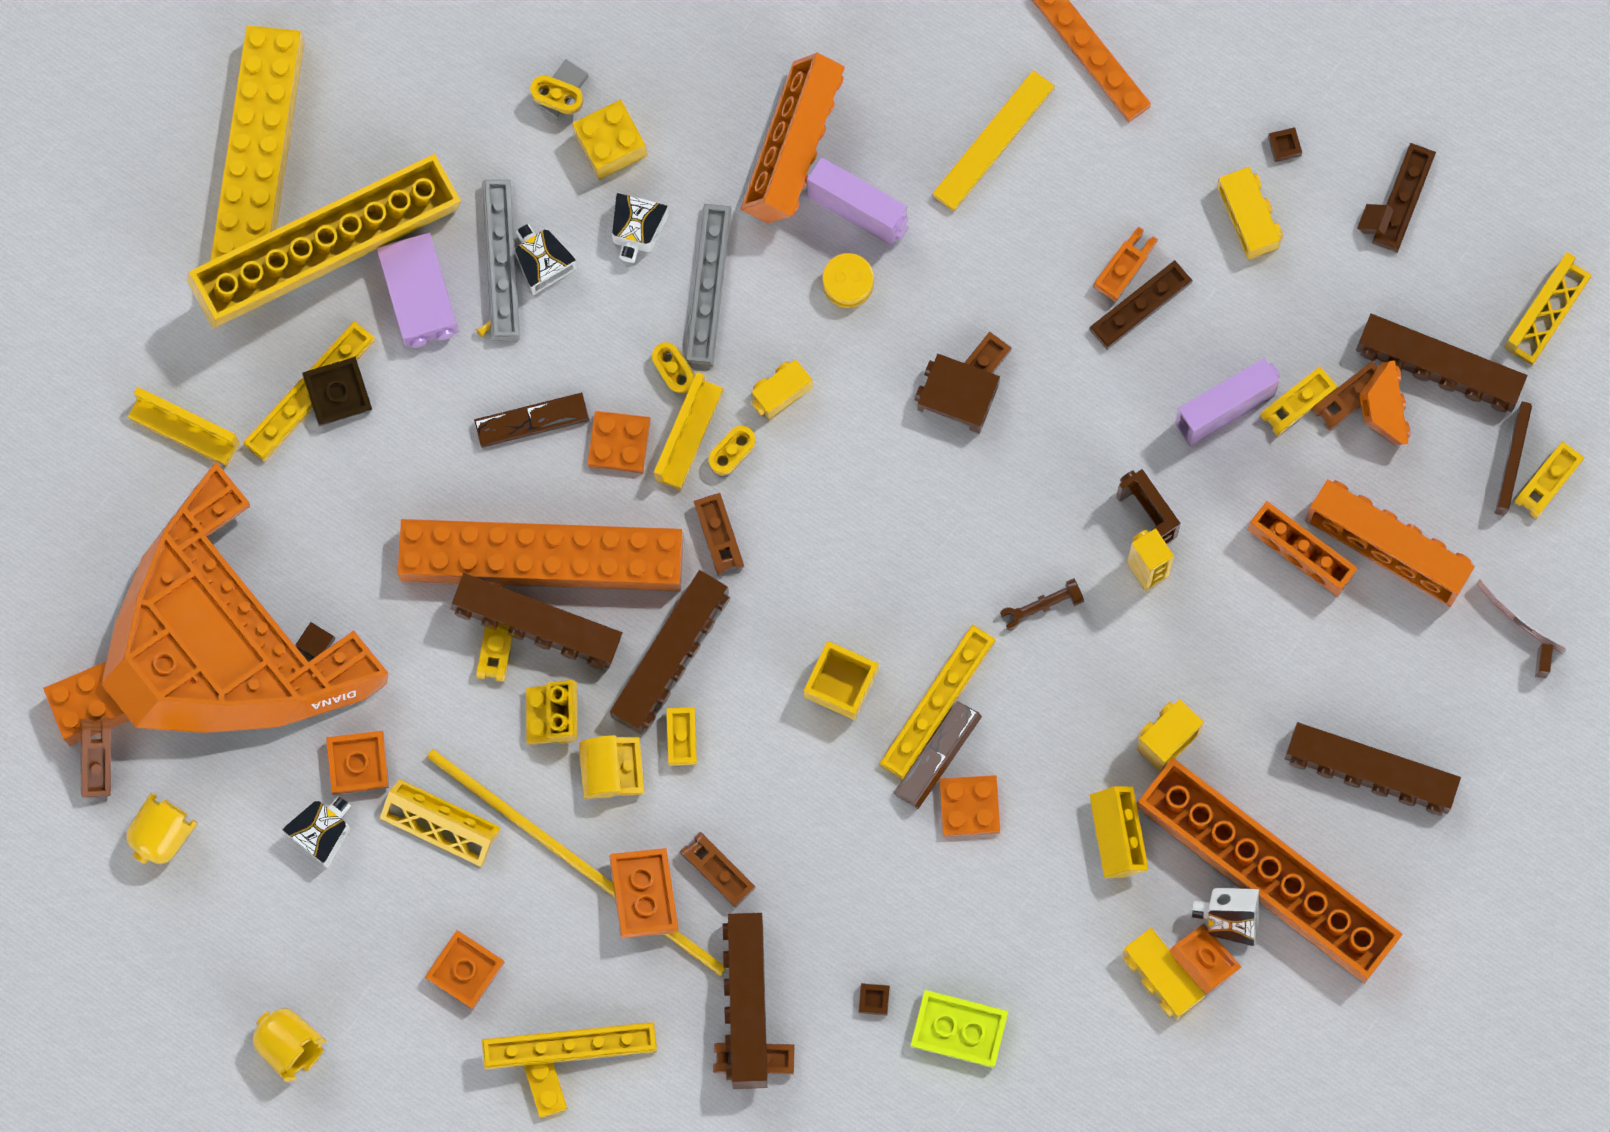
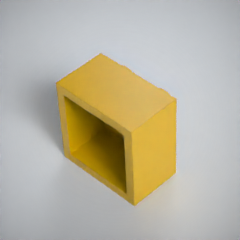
(609, 139)
(841, 680)
(1170, 734)

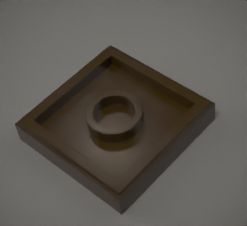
(337, 391)

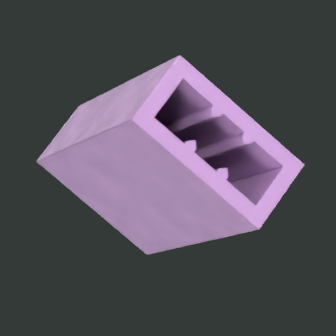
(857, 201)
(417, 290)
(1227, 401)

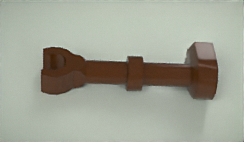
(1044, 603)

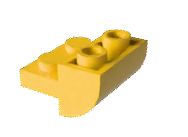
(552, 713)
(611, 767)

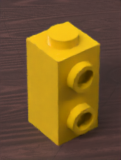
(781, 389)

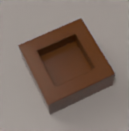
(1285, 144)
(1375, 219)
(314, 640)
(1544, 659)
(874, 999)

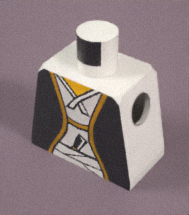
(637, 225)
(542, 258)
(320, 829)
(1231, 914)

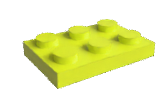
(959, 1029)

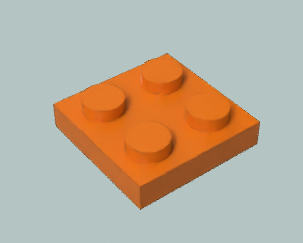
(619, 442)
(357, 762)
(969, 805)
(1205, 959)
(465, 969)

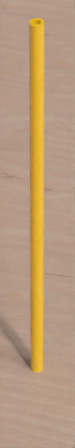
(560, 850)

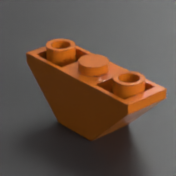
(1384, 405)

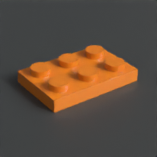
(643, 893)

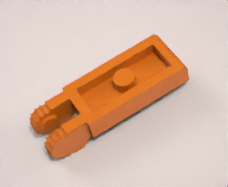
(1124, 266)

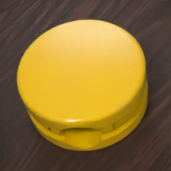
(848, 280)

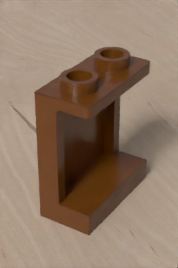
(957, 391)
(1151, 501)

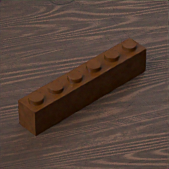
(1441, 363)
(535, 621)
(669, 652)
(1372, 768)
(747, 1001)

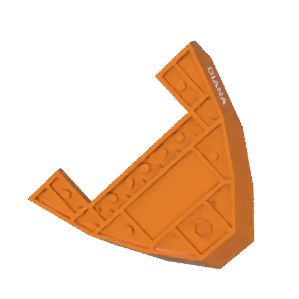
(202, 648)

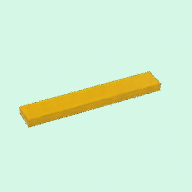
(993, 141)
(296, 403)
(937, 702)
(568, 1045)

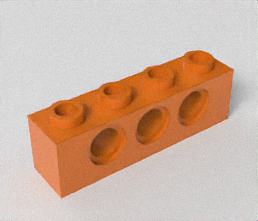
(1302, 549)

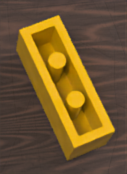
(1250, 212)
(1150, 558)
(1118, 832)
(1162, 974)

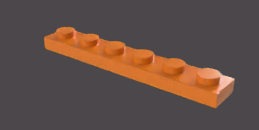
(1095, 57)

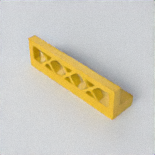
(1543, 300)
(183, 427)
(688, 432)
(440, 816)

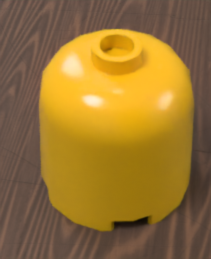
(158, 831)
(287, 1042)

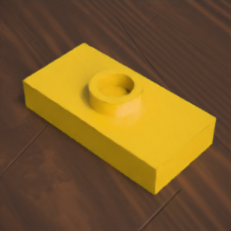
(681, 736)

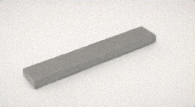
(501, 260)
(708, 285)

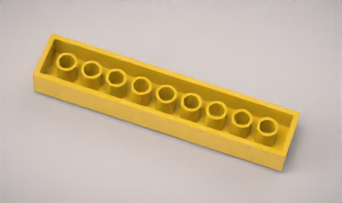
(258, 137)
(323, 240)

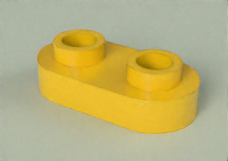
(558, 94)
(674, 369)
(730, 450)

